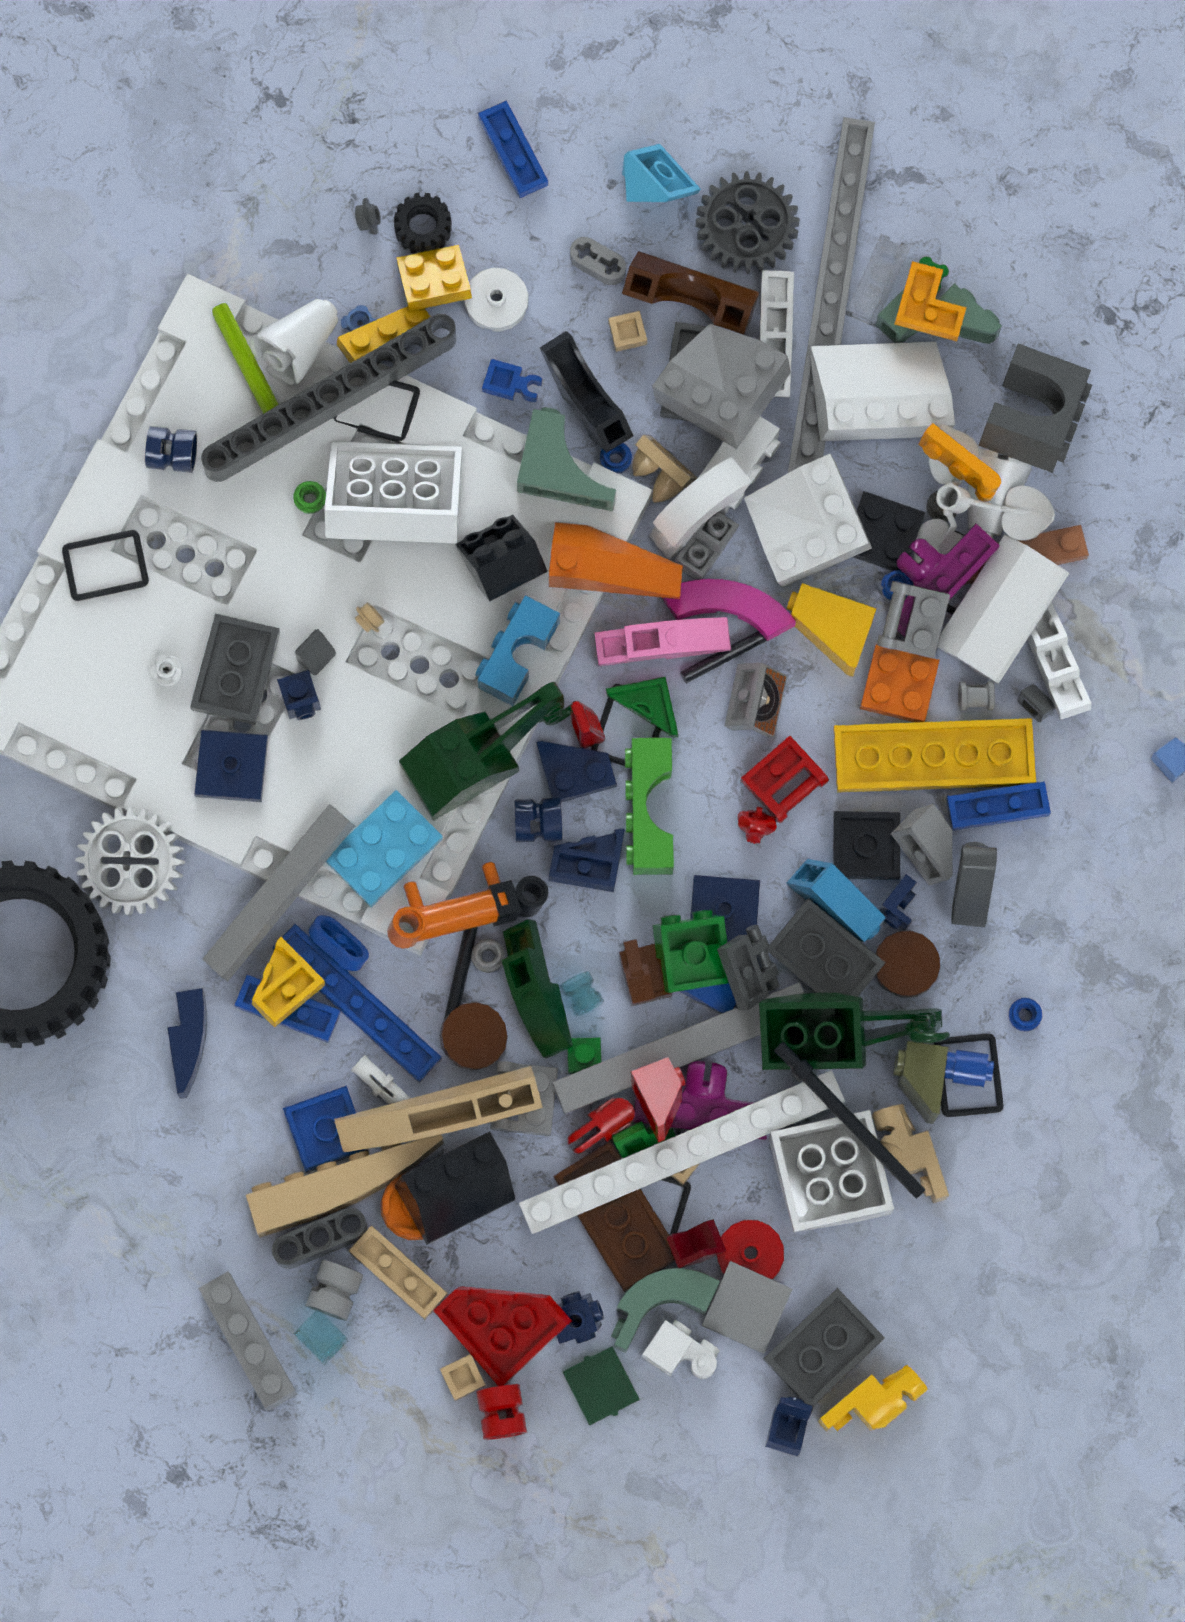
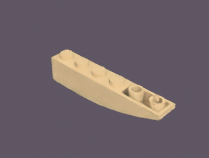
(441, 1111)
(333, 1185)

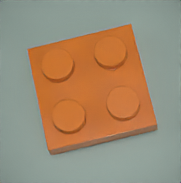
(899, 684)

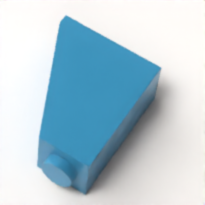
(837, 897)

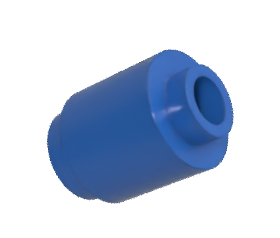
(968, 1068)

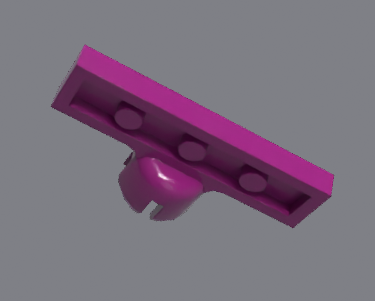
(944, 571)
(701, 1099)

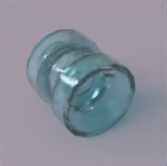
(583, 996)

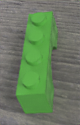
(651, 846)

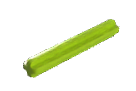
(244, 357)

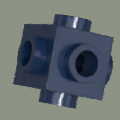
(588, 1310)

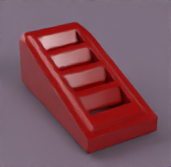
(586, 725)

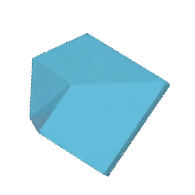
(655, 176)

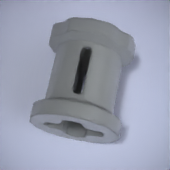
(976, 695)

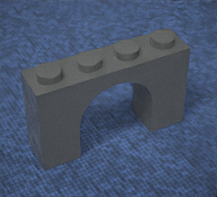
(1038, 438)

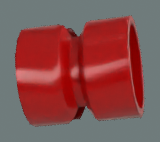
(501, 1399)

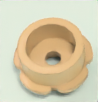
(369, 618)

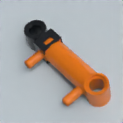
(496, 905)

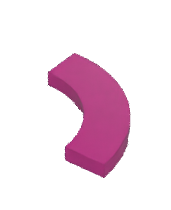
(734, 598)

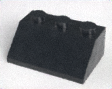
(456, 1188)

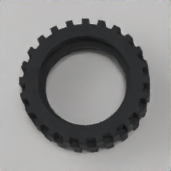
(90, 954)

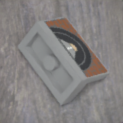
(756, 699)

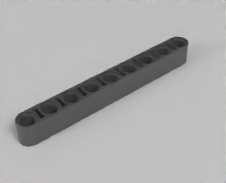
(323, 411)

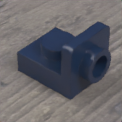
(299, 695)
(899, 897)

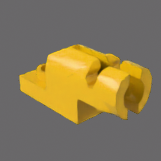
(875, 1402)

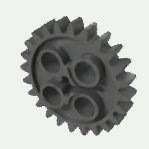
(726, 240)

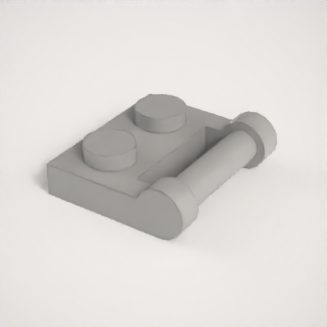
(924, 620)
(537, 1121)

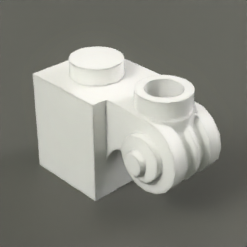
(675, 1345)

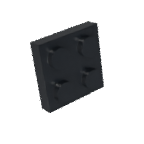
(889, 529)
(865, 844)

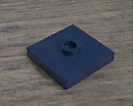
(231, 766)
(730, 898)

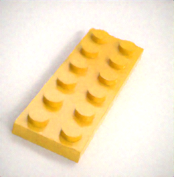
(934, 755)

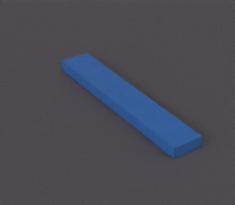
(365, 1009)

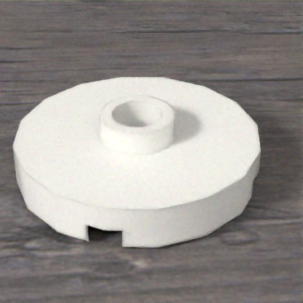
(497, 314)

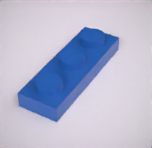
(513, 149)
(998, 806)
(310, 1018)

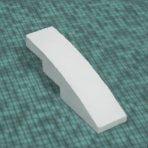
(777, 316)
(1058, 665)

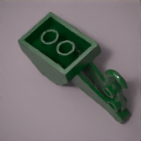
(470, 753)
(831, 1031)

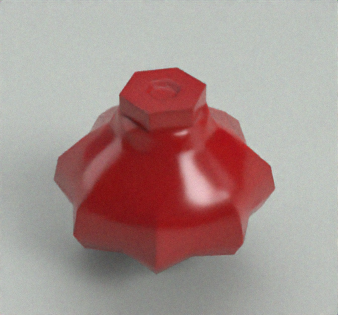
(756, 824)

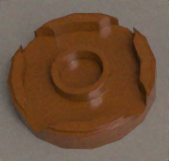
(910, 964)
(473, 1036)

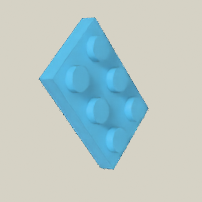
(384, 848)

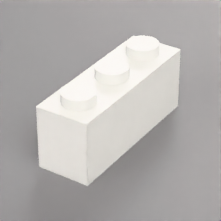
(758, 443)

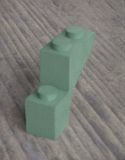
(977, 324)

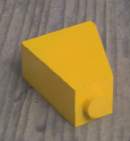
(832, 624)

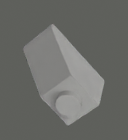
(927, 843)

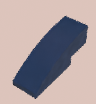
(188, 1039)

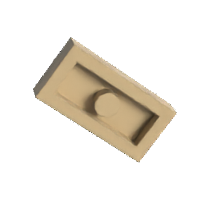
(673, 476)

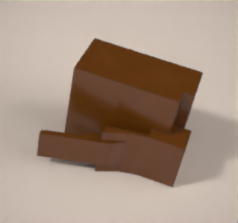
(642, 973)

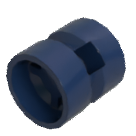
(182, 453)
(550, 819)

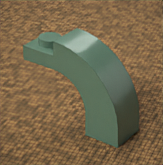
(662, 1287)

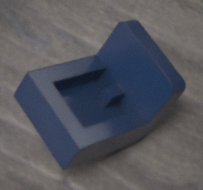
(788, 1425)

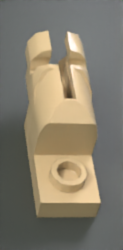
(911, 1150)

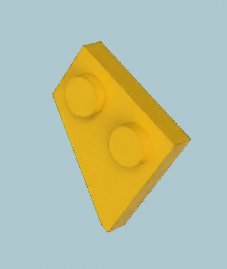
(285, 984)

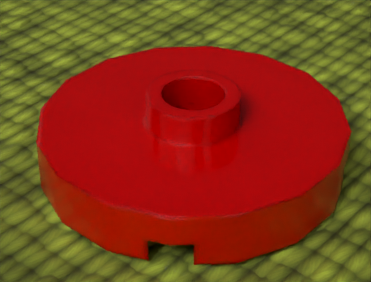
(755, 1235)

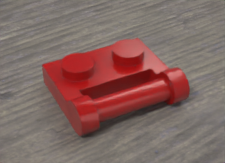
(776, 771)

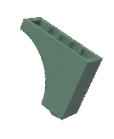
(550, 470)

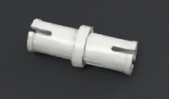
(365, 1069)

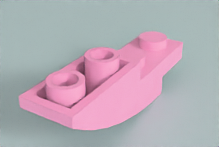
(663, 640)

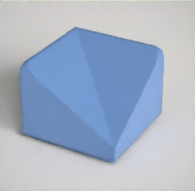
(1171, 759)

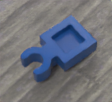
(506, 380)

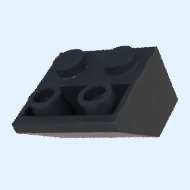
(501, 557)

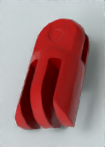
(607, 1119)

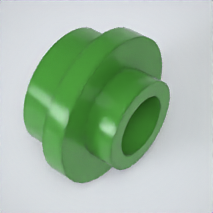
(306, 488)

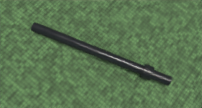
(803, 1072)

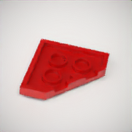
(502, 1326)

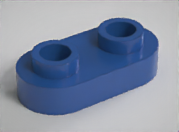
(338, 943)

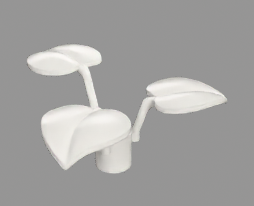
(1026, 508)

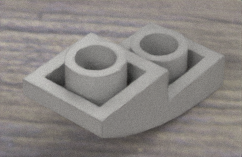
(706, 545)

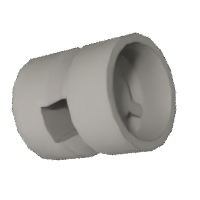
(334, 1290)

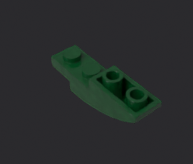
(533, 993)

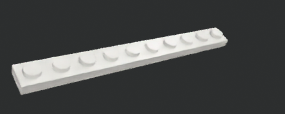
(675, 1154)

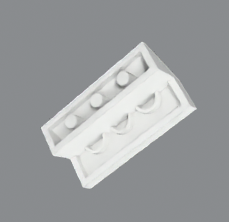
(1001, 608)

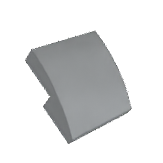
(747, 1307)

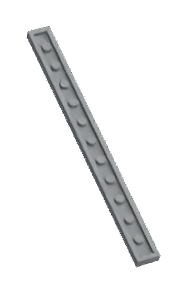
(833, 276)

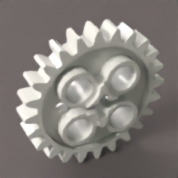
(129, 890)

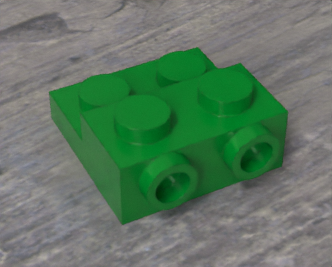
(690, 950)

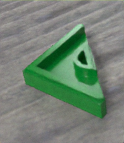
(649, 701)

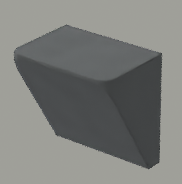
(315, 652)
(1035, 702)

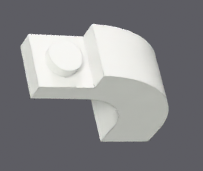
(697, 504)

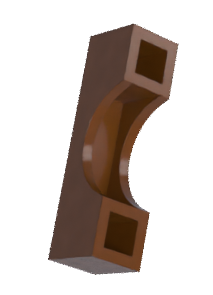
(660, 280)

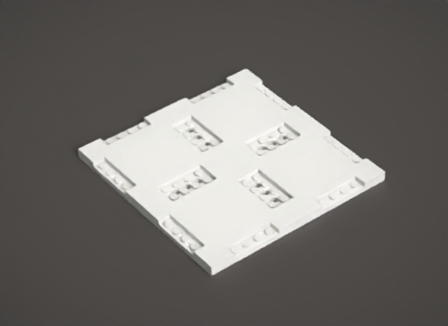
(79, 671)

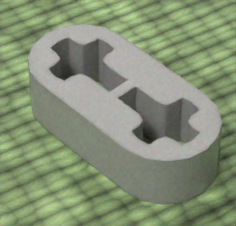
(601, 255)

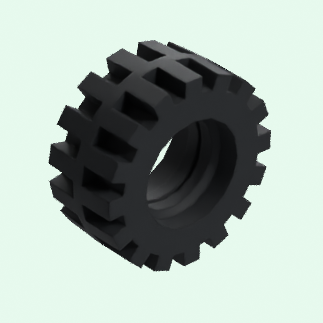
(417, 206)

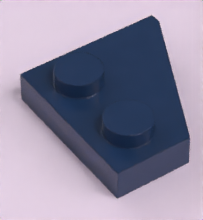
(575, 770)
(588, 862)

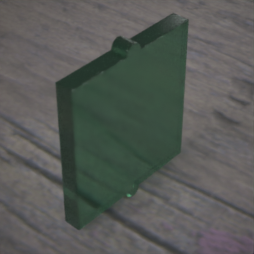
(601, 1385)

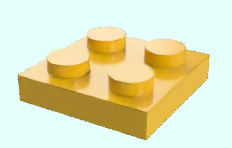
(434, 278)

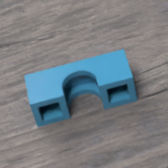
(528, 624)

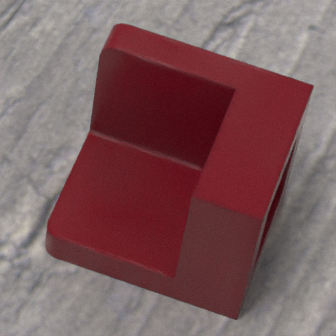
(696, 1244)

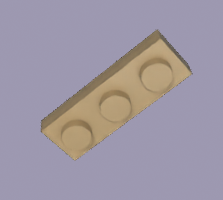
(398, 1272)

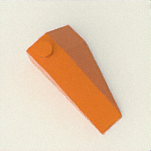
(600, 562)

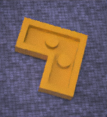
(922, 311)

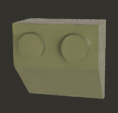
(922, 1076)

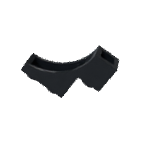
(584, 393)

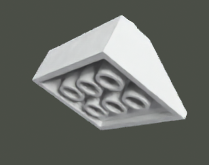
(879, 390)
(393, 492)

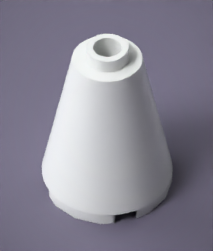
(295, 341)
(1012, 474)

